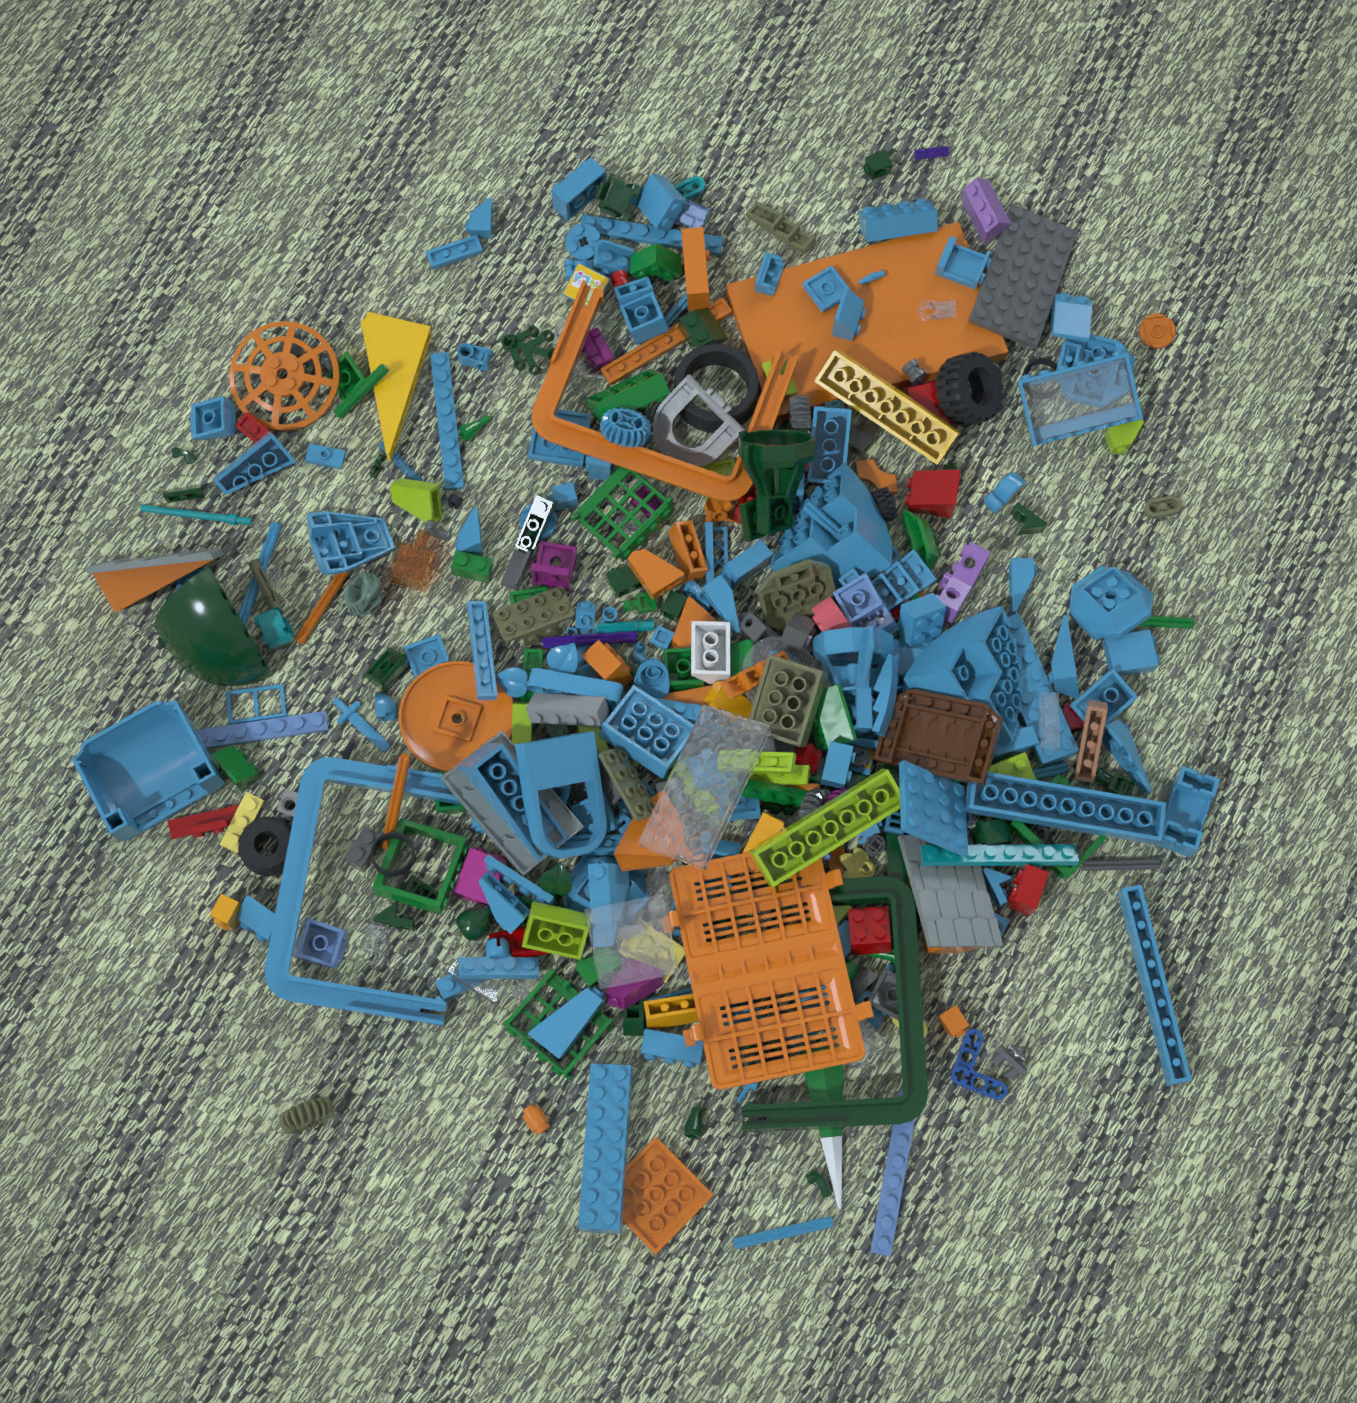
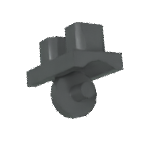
(1004, 1055)

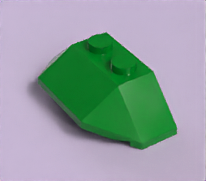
(921, 538)

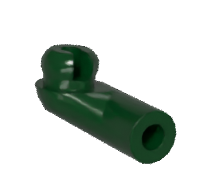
(821, 1181)

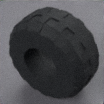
(251, 839)

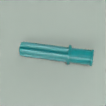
(637, 626)

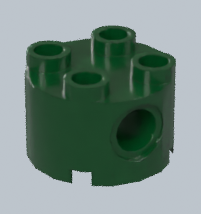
(992, 832)

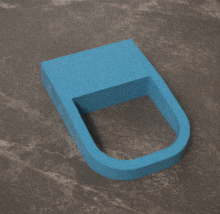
(555, 764)

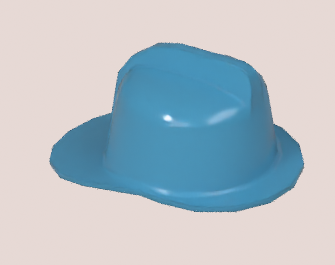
(653, 678)

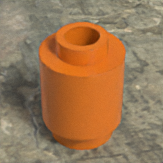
(535, 1119)

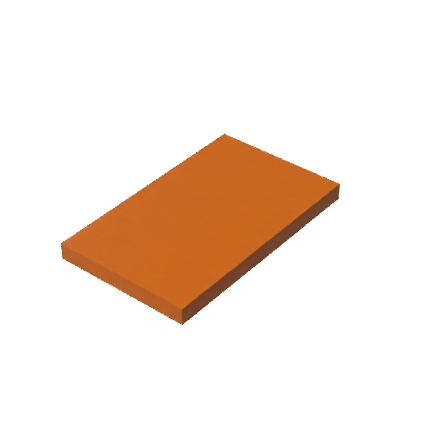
(891, 325)

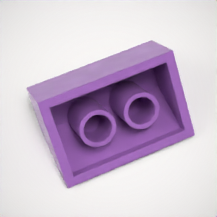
(984, 209)

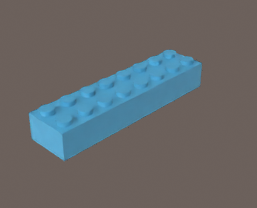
(1036, 681)
(605, 1149)

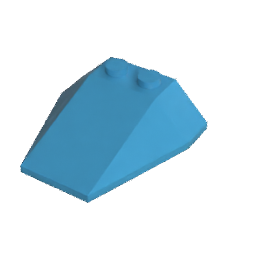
(346, 540)

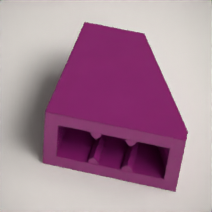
(628, 994)

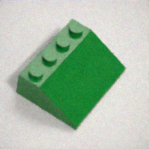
(630, 394)

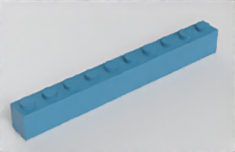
(1154, 986)

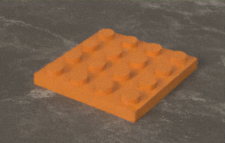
(660, 1195)

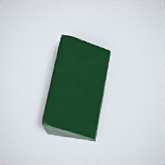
(183, 494)

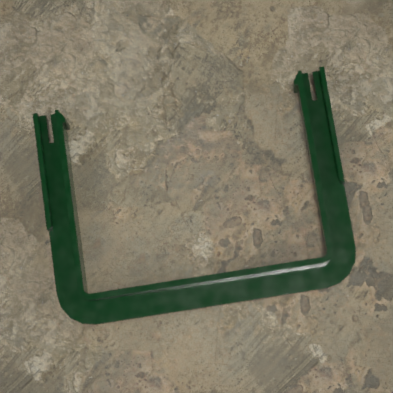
(913, 1059)

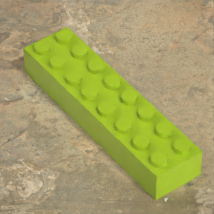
(827, 827)

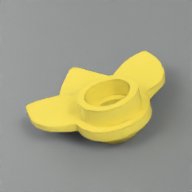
(855, 862)

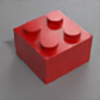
(1028, 889)
(869, 930)

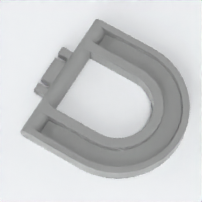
(669, 409)

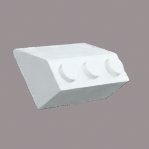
(710, 651)

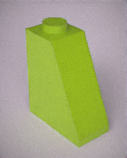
(418, 498)

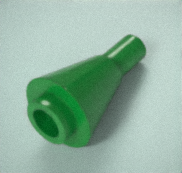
(469, 430)

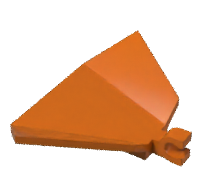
(631, 855)

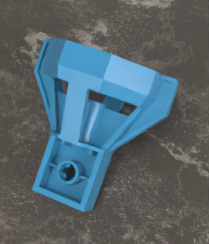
(848, 659)

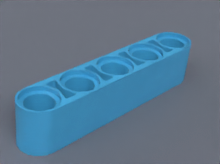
(568, 684)

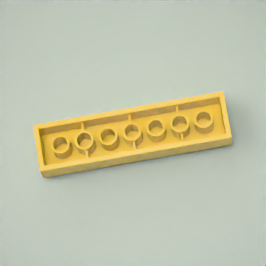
(887, 406)

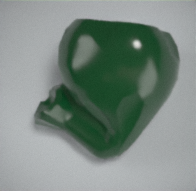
(475, 922)

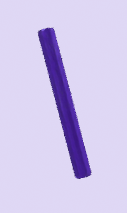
(590, 639)

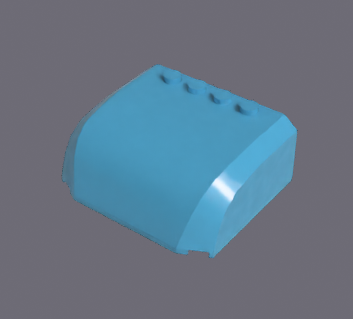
(146, 769)

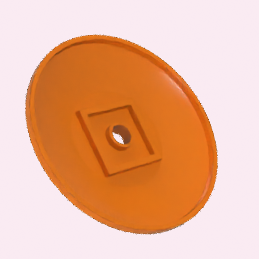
(434, 701)

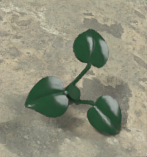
(555, 882)

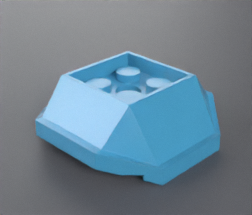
(1078, 350)
(1109, 603)
(579, 896)

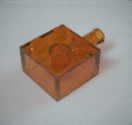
(413, 564)

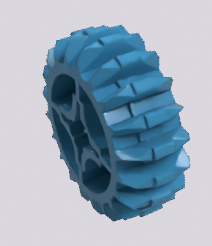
(625, 427)

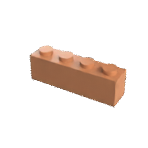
(1091, 741)

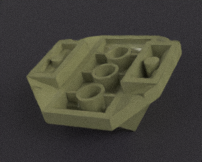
(795, 590)

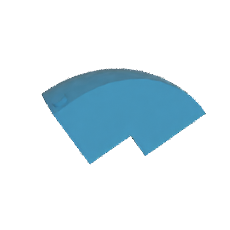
(862, 530)
(975, 664)

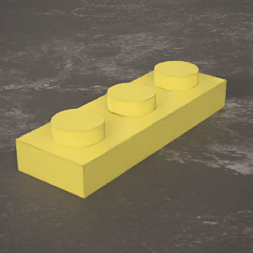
(244, 816)

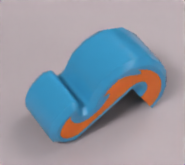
(1004, 492)

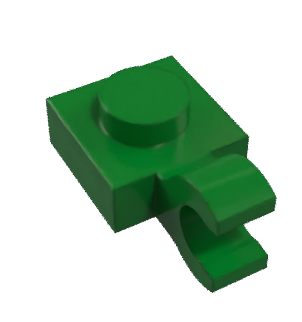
(642, 602)

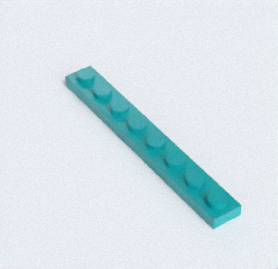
(1001, 855)

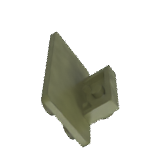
(534, 617)
(628, 783)

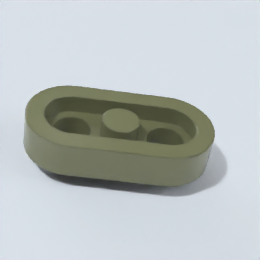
(1161, 507)

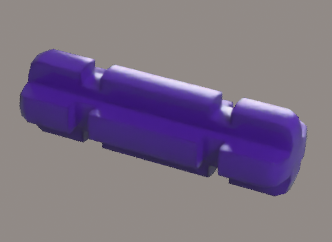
(933, 152)

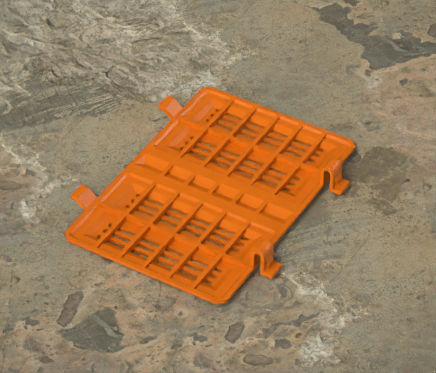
(763, 967)

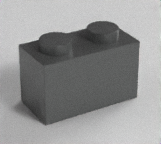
(799, 631)
(359, 853)

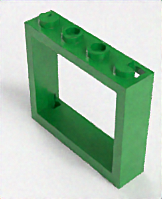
(1030, 838)
(436, 906)

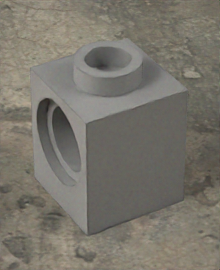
(287, 798)

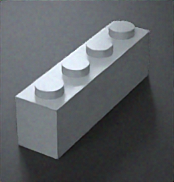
(567, 709)

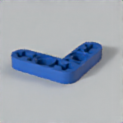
(967, 1069)

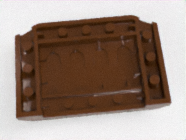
(941, 735)

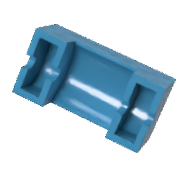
(1187, 811)

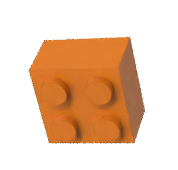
(608, 664)

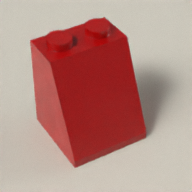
(925, 396)
(933, 492)

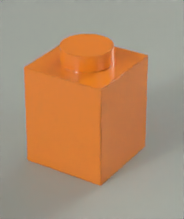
(953, 1022)

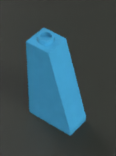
(566, 1024)

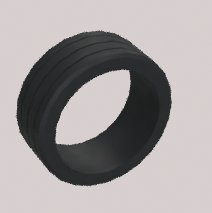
(723, 356)

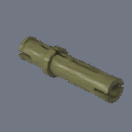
(269, 594)

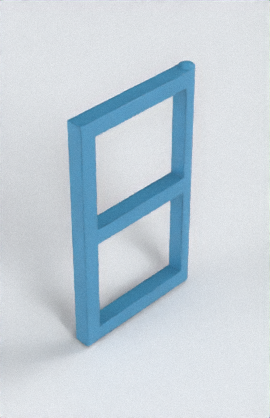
(256, 707)

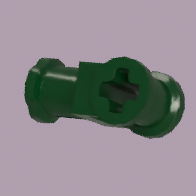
(1114, 783)

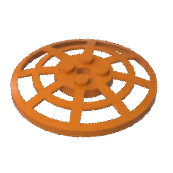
(294, 380)

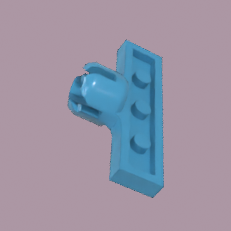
(498, 964)

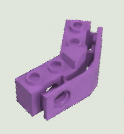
(958, 586)

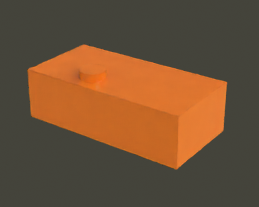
(695, 268)

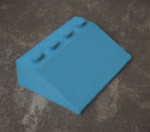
(647, 731)

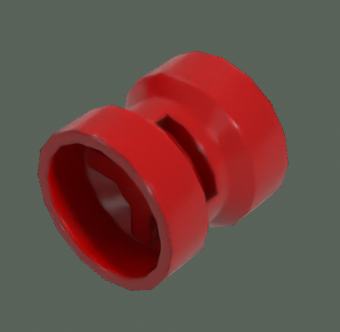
(619, 278)

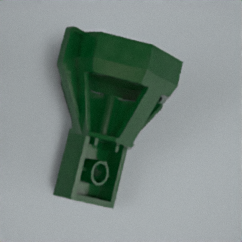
(775, 465)

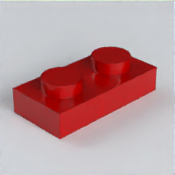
(251, 427)

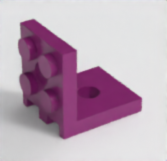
(545, 574)

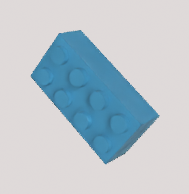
(898, 220)
(831, 438)

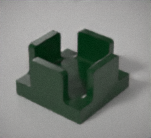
(618, 197)

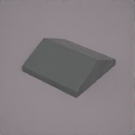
(885, 994)

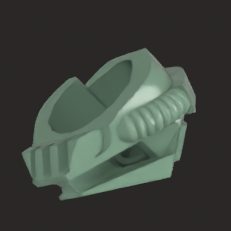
(363, 594)

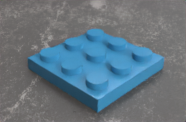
(549, 452)

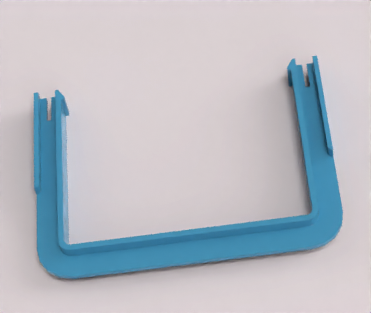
(293, 884)

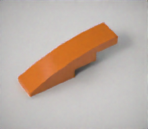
(746, 679)

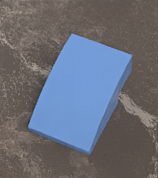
(864, 605)

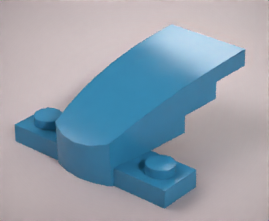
(899, 582)

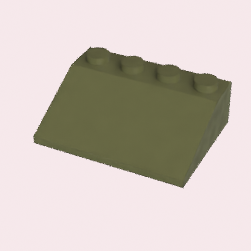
(788, 699)

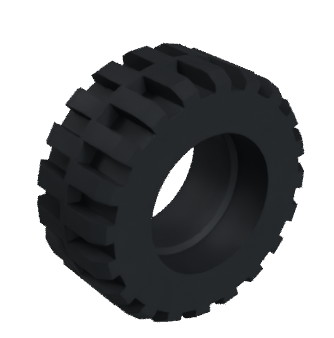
(954, 393)

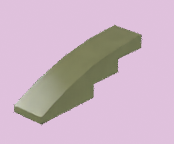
(778, 226)

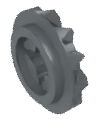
(861, 758)

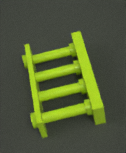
(780, 769)

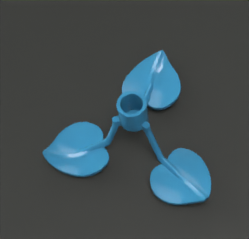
(560, 659)

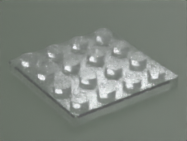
(631, 941)

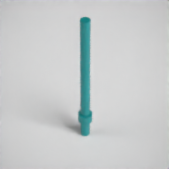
(231, 519)

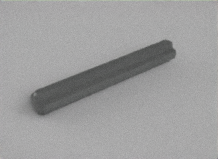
(1121, 864)

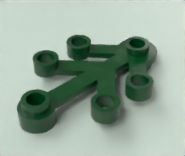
(528, 348)

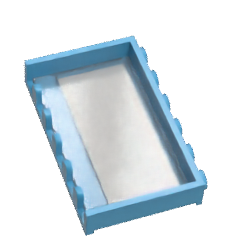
(1079, 398)

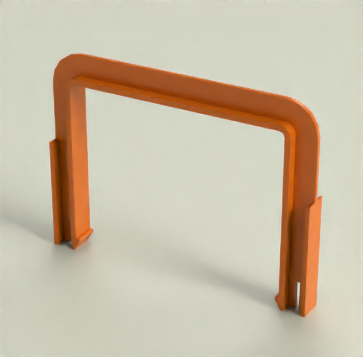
(642, 459)

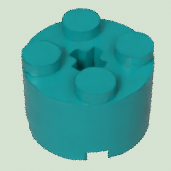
(275, 628)

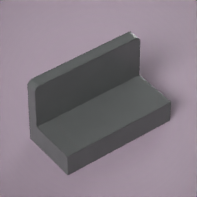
(516, 570)

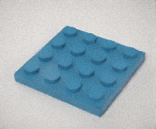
(933, 808)

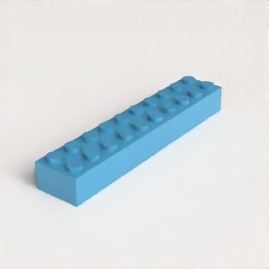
(1067, 808)

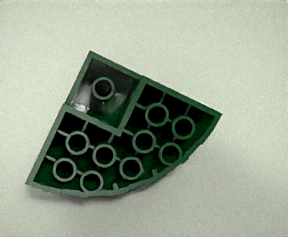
(208, 635)

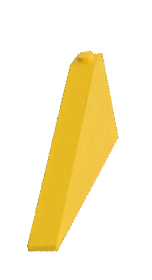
(402, 349)

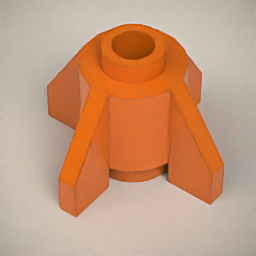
(718, 511)

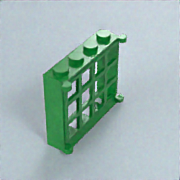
(640, 536)
(564, 989)

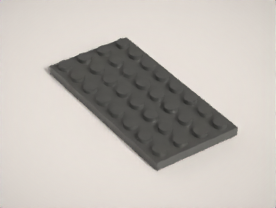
(1023, 277)

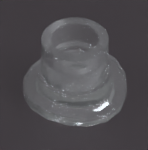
(630, 528)

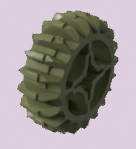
(306, 1115)

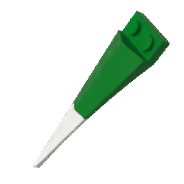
(828, 1086)

